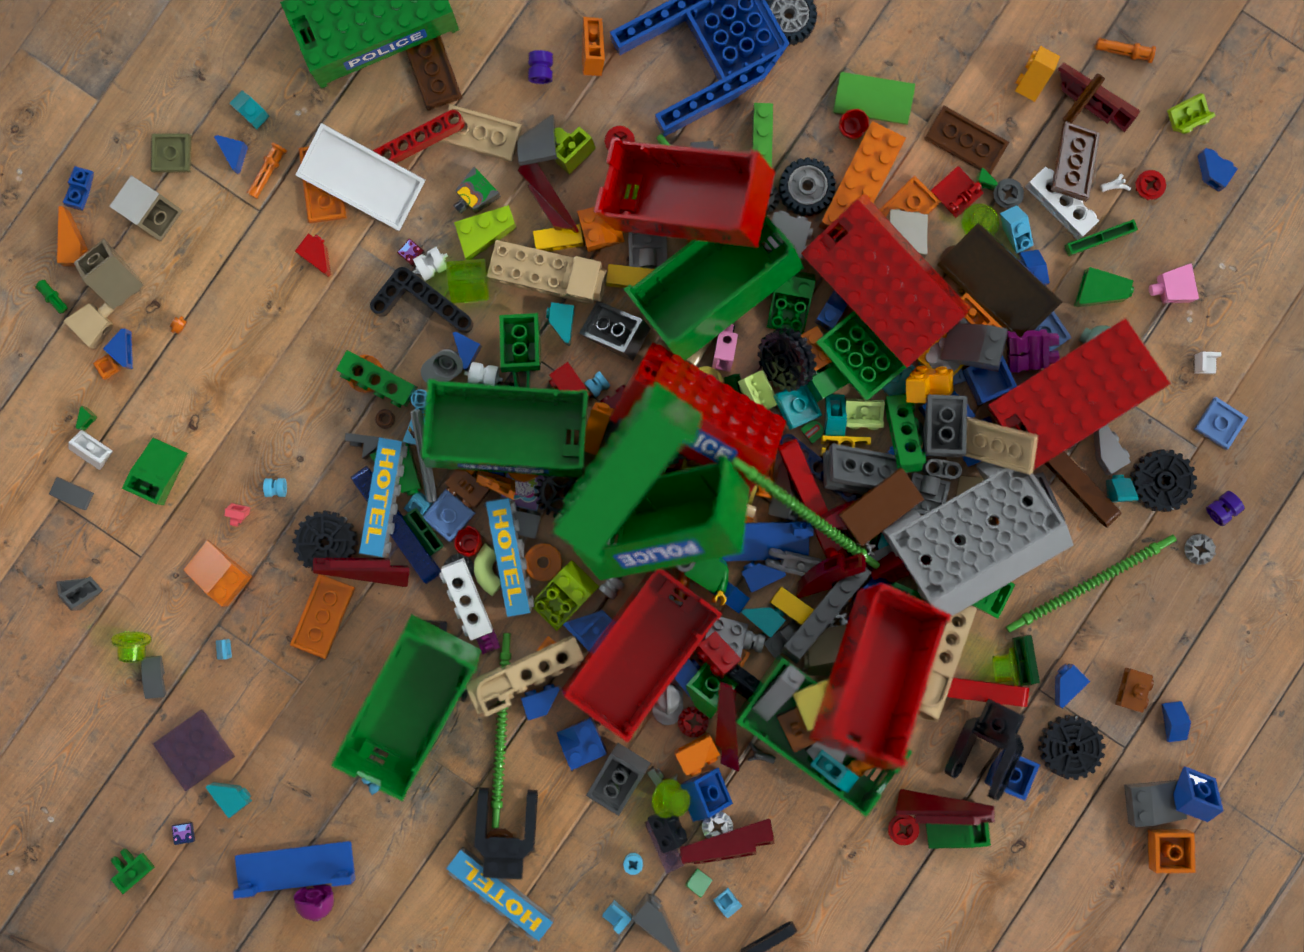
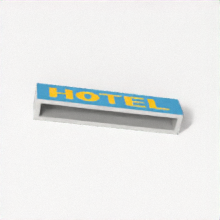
(382, 497)
(509, 556)
(501, 895)

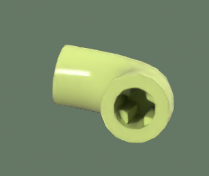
(484, 570)

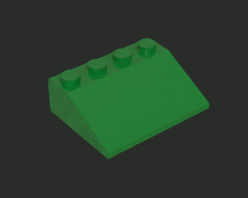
(860, 356)

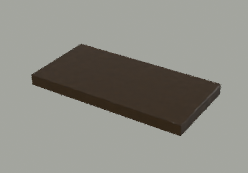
(999, 281)

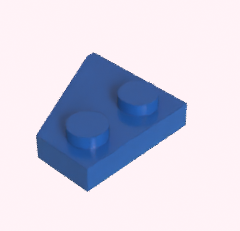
(588, 628)

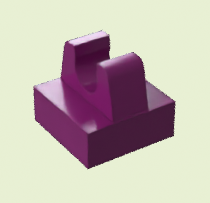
(488, 642)

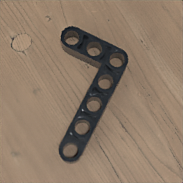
(423, 296)

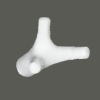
(1116, 184)

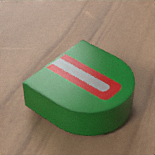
(812, 431)

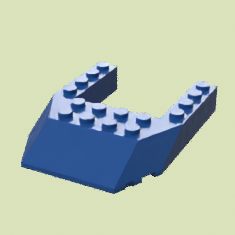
(736, 38)

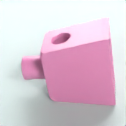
(1176, 286)
(725, 349)

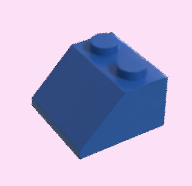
(707, 795)
(1197, 795)

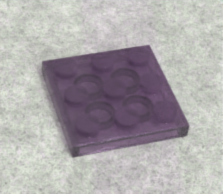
(193, 750)

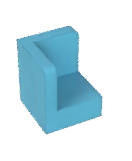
(617, 916)

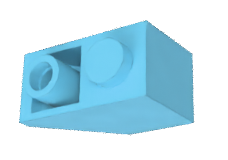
(1017, 228)

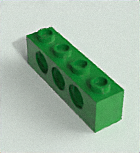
(351, 362)
(908, 461)

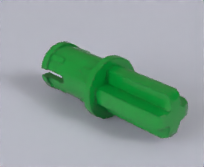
(51, 296)

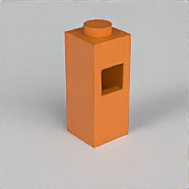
(596, 427)

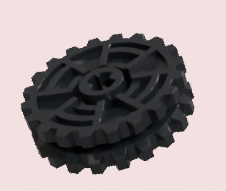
(787, 359)
(1178, 480)
(319, 527)
(1056, 744)

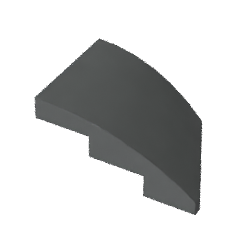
(538, 143)

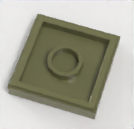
(171, 153)

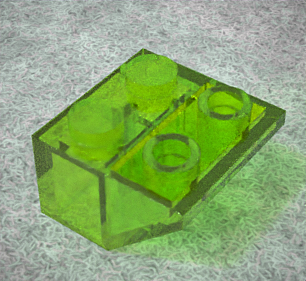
(468, 280)

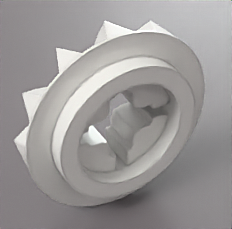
(720, 817)

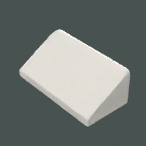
(89, 449)

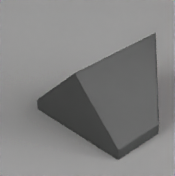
(78, 592)

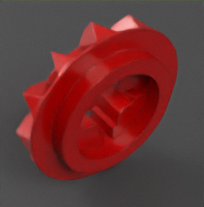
(621, 132)
(1159, 184)
(688, 714)
(901, 838)

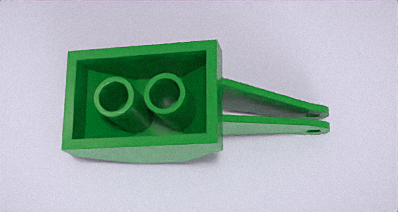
(520, 345)

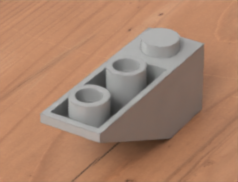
(1109, 451)

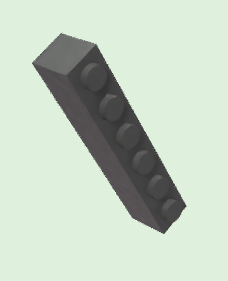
(823, 616)

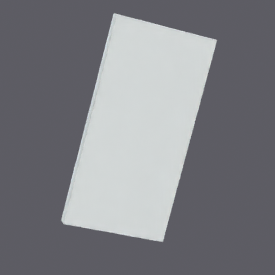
(360, 177)

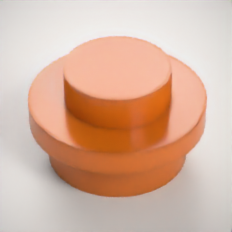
(178, 324)

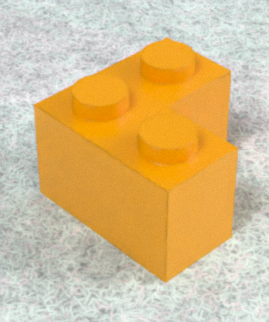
(1039, 70)
(928, 381)

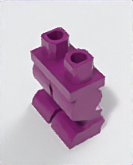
(1035, 348)

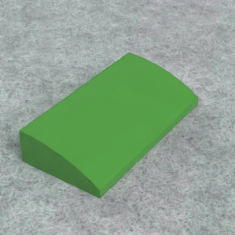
(877, 97)

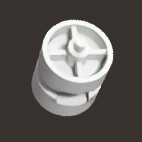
(431, 263)
(480, 375)

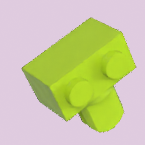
(572, 148)

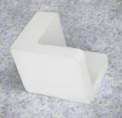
(1206, 362)

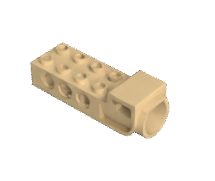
(547, 272)
(942, 672)
(505, 680)

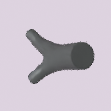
(759, 755)

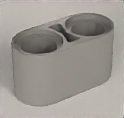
(942, 466)

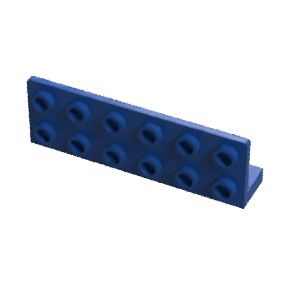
(779, 535)
(294, 868)

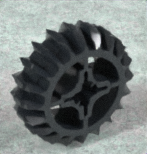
(546, 503)

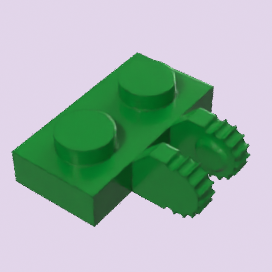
(133, 872)

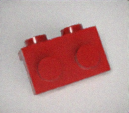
(717, 655)

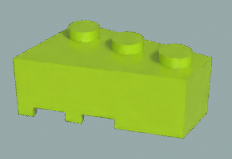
(483, 230)

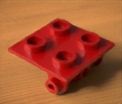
(957, 191)

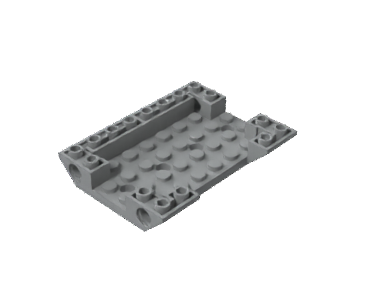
(990, 553)

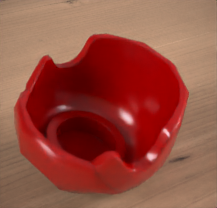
(853, 123)
(468, 541)

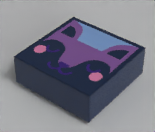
(183, 833)

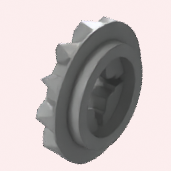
(1193, 554)

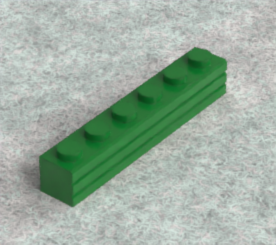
(1101, 237)

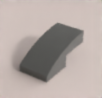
(71, 493)
(152, 677)

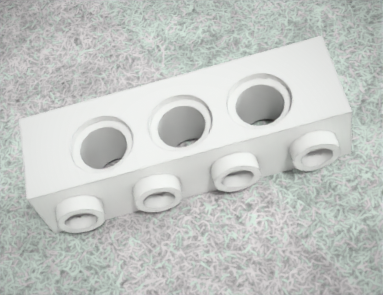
(1062, 213)
(459, 569)

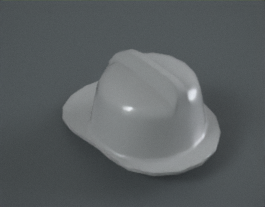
(442, 366)
(669, 704)

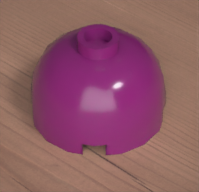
(314, 902)

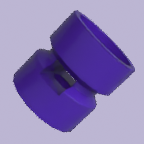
(540, 67)
(1223, 510)

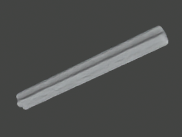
(427, 472)

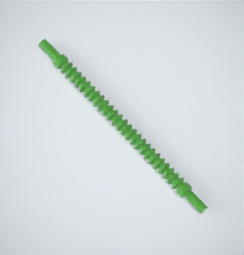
(803, 511)
(1154, 548)
(496, 803)

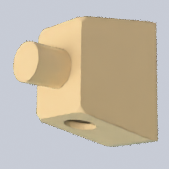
(91, 323)

